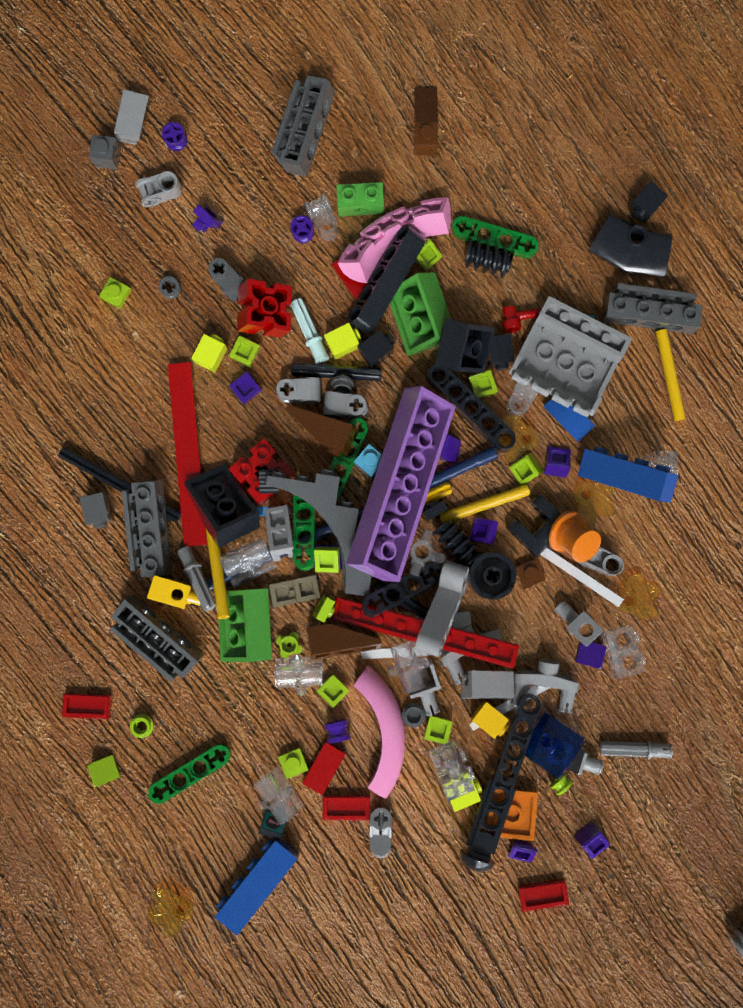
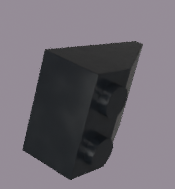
(223, 505)

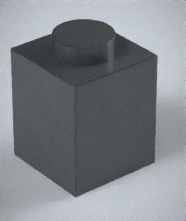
(104, 152)
(96, 510)

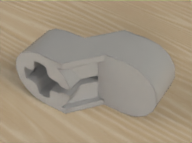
(380, 844)

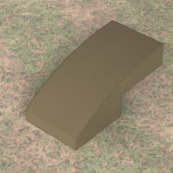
(294, 591)

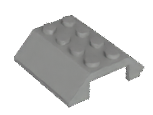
(569, 357)

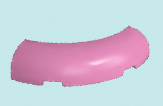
(362, 257)
(391, 727)

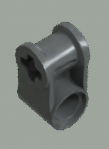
(228, 281)

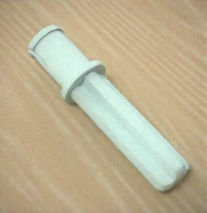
(310, 333)

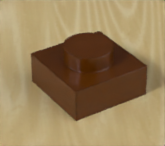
(530, 574)

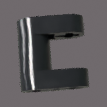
(539, 539)

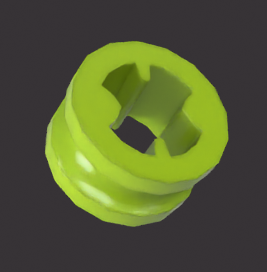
(561, 785)

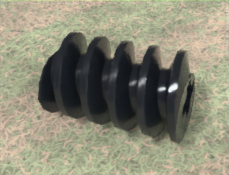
(488, 258)
(457, 543)

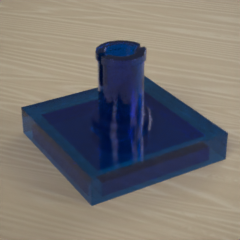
(553, 745)

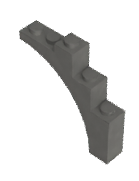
(340, 517)

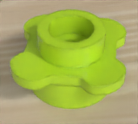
(284, 640)

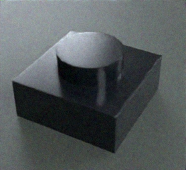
(434, 509)

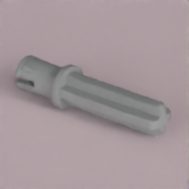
(196, 578)
(634, 749)

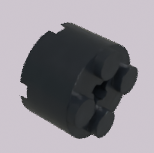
(503, 581)

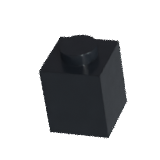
(647, 202)
(376, 348)
(501, 352)

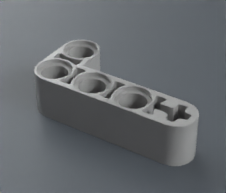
(443, 608)

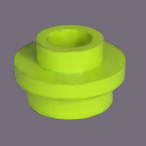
(134, 726)

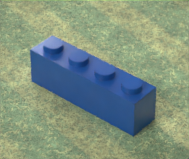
(628, 475)
(257, 884)

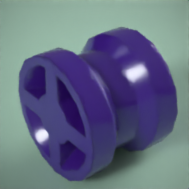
(172, 131)
(302, 224)
(337, 731)

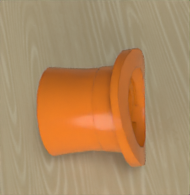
(572, 535)

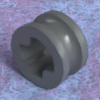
(168, 279)

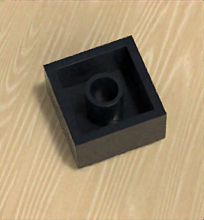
(464, 345)

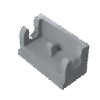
(130, 117)
(279, 532)
(488, 685)

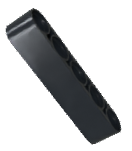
(386, 279)
(474, 419)

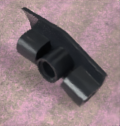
(617, 248)

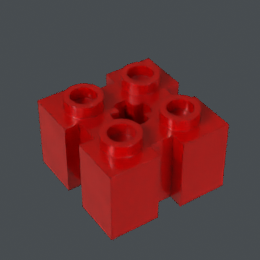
(264, 308)
(247, 471)

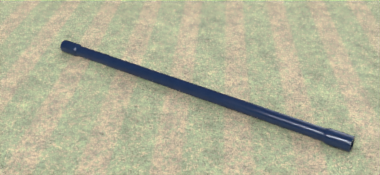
(477, 460)

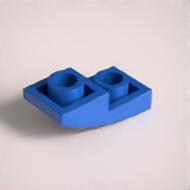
(571, 421)

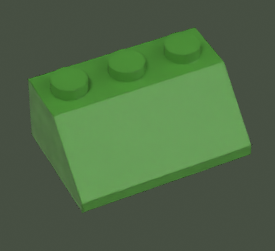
(420, 312)
(247, 631)

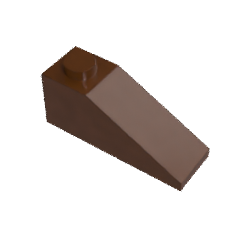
(425, 121)
(329, 432)
(333, 641)

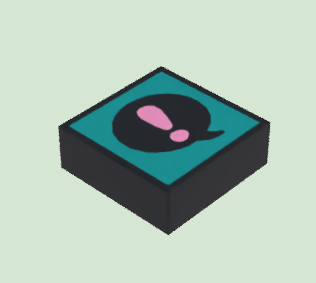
(270, 826)

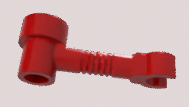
(512, 318)

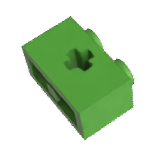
(360, 199)

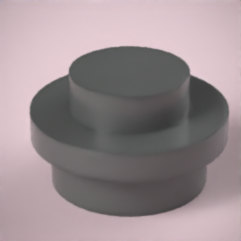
(342, 384)
(413, 715)

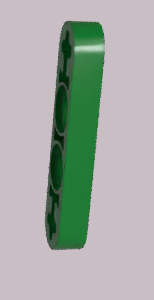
(495, 234)
(348, 462)
(303, 525)
(190, 774)

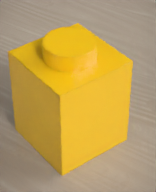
(490, 720)

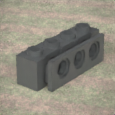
(303, 124)
(652, 308)
(149, 527)
(154, 639)

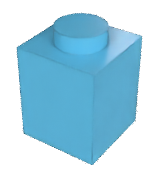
(368, 461)

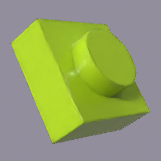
(115, 293)
(244, 351)
(483, 384)
(327, 559)
(324, 608)
(333, 690)
(438, 729)
(293, 763)

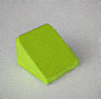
(429, 255)
(526, 469)
(103, 770)

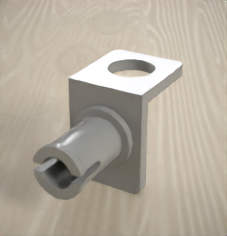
(577, 621)
(427, 694)
(584, 762)

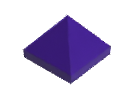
(522, 851)

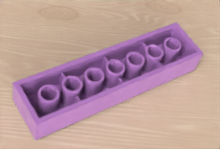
(401, 484)

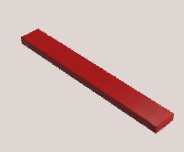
(186, 448)
(408, 628)

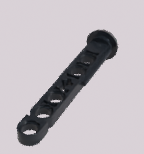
(481, 841)

